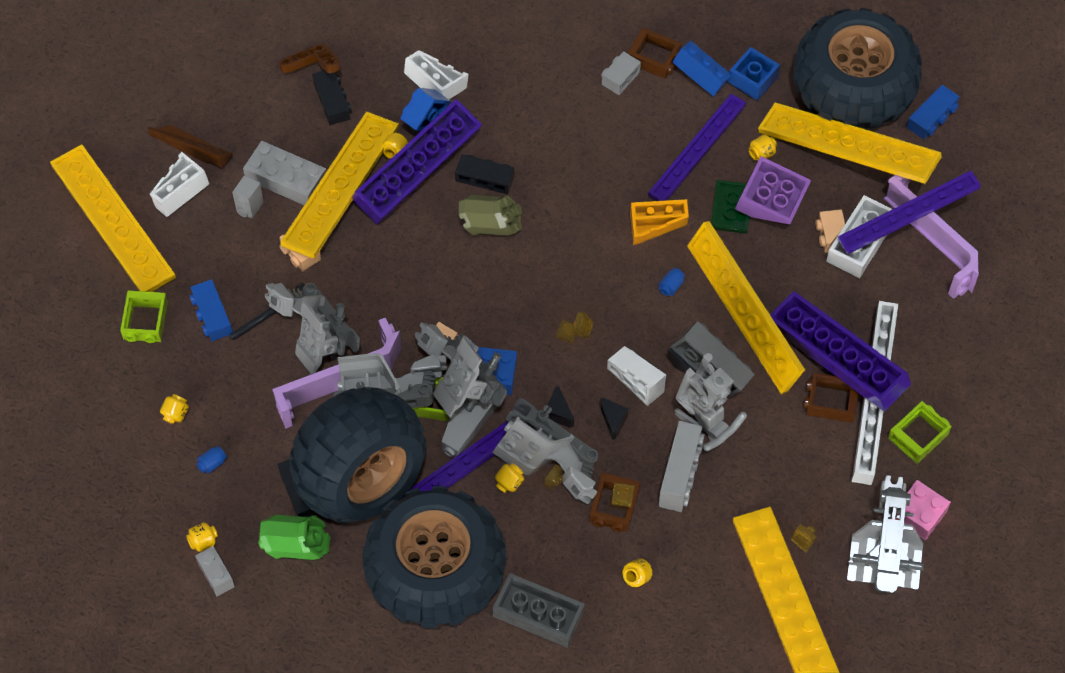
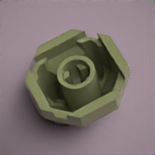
(490, 215)

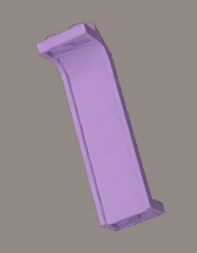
(941, 236)
(325, 381)

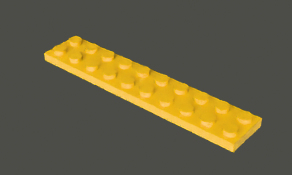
(850, 143)
(338, 185)
(112, 220)
(745, 308)
(784, 593)

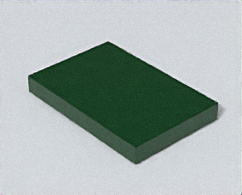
(724, 214)

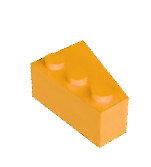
(657, 218)

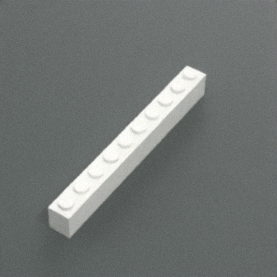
(871, 414)

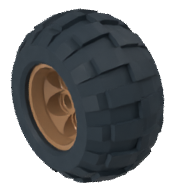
(858, 68)
(357, 454)
(438, 596)

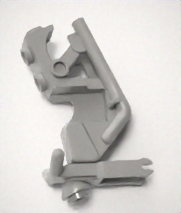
(705, 401)

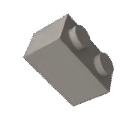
(621, 73)
(248, 197)
(214, 571)

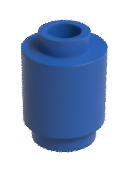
(671, 282)
(211, 459)

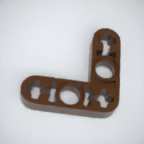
(319, 53)

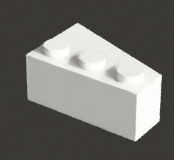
(431, 74)
(179, 185)
(638, 375)

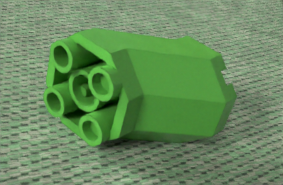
(294, 537)

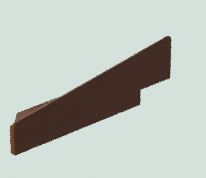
(191, 145)

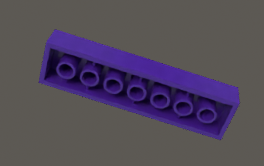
(416, 161)
(840, 351)

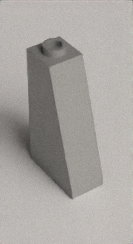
(464, 427)

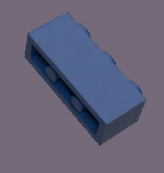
(702, 68)
(933, 112)
(210, 310)

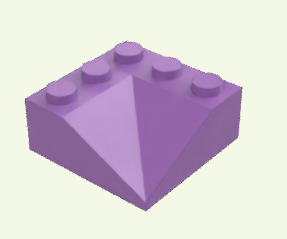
(772, 192)

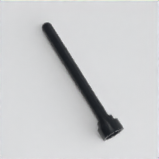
(258, 319)

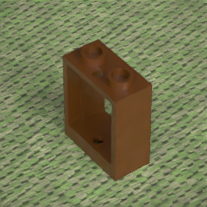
(648, 64)
(830, 382)
(616, 523)

